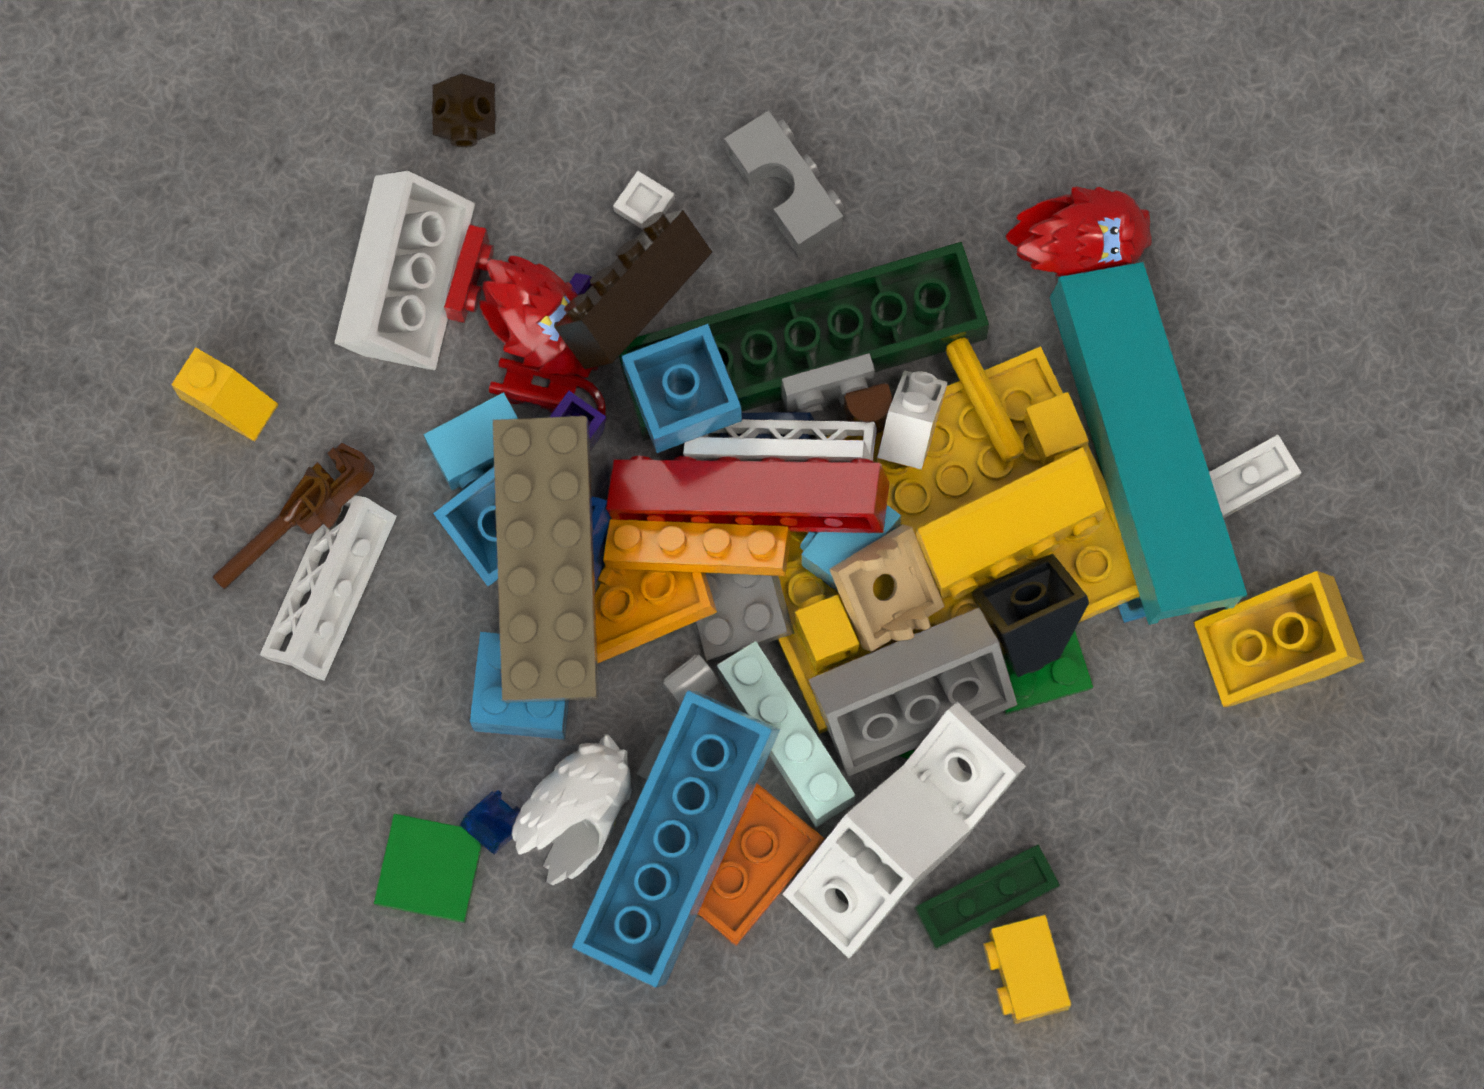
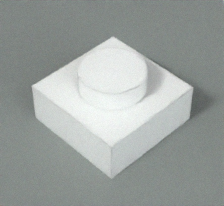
(643, 199)

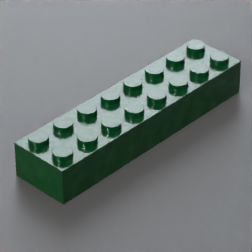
(887, 311)

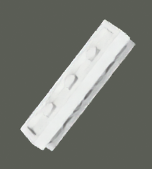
(789, 447)
(334, 588)

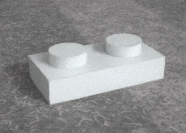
(1253, 475)

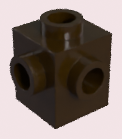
(463, 110)

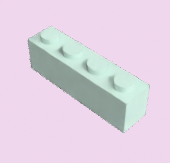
(797, 748)

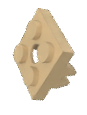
(913, 596)

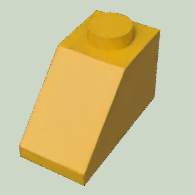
(223, 394)

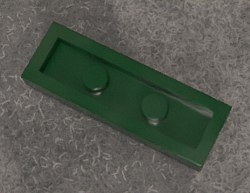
(987, 897)

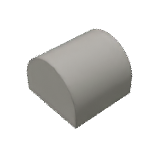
(691, 676)

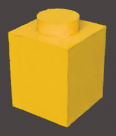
(1054, 427)
(826, 631)

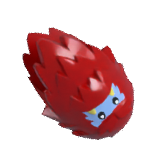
(1082, 232)
(522, 313)

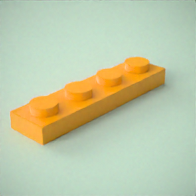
(697, 547)

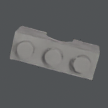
(767, 150)

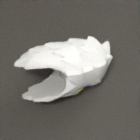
(575, 808)

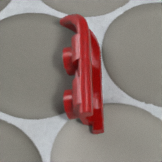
(519, 387)

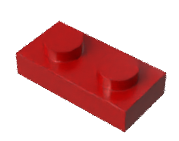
(463, 292)

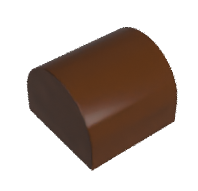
(869, 405)

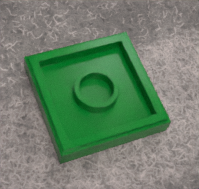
(428, 869)

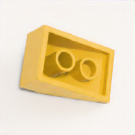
(1279, 639)

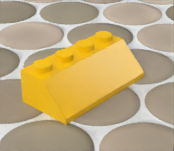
(1012, 524)

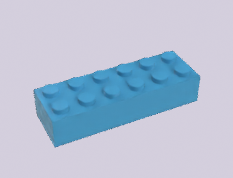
(676, 838)

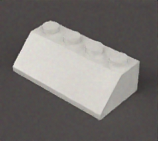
(404, 270)

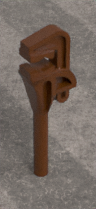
(312, 503)

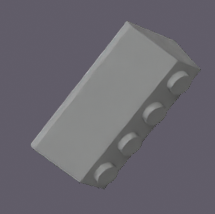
(903, 690)

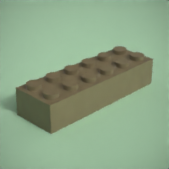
(545, 559)

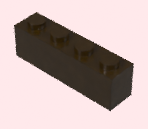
(632, 288)

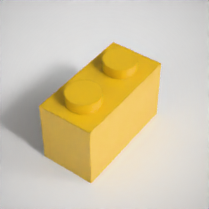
(1028, 970)

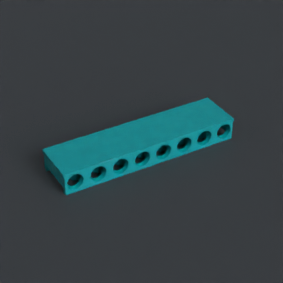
(1146, 442)

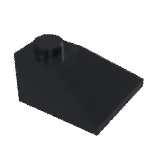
(1032, 613)

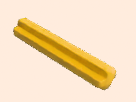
(984, 399)

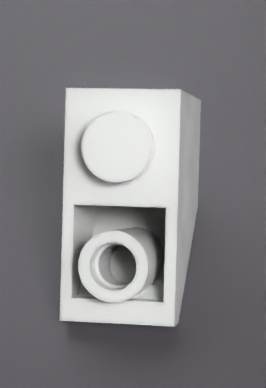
(912, 419)

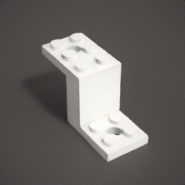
(903, 830)

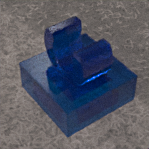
(491, 822)

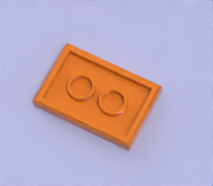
(757, 865)

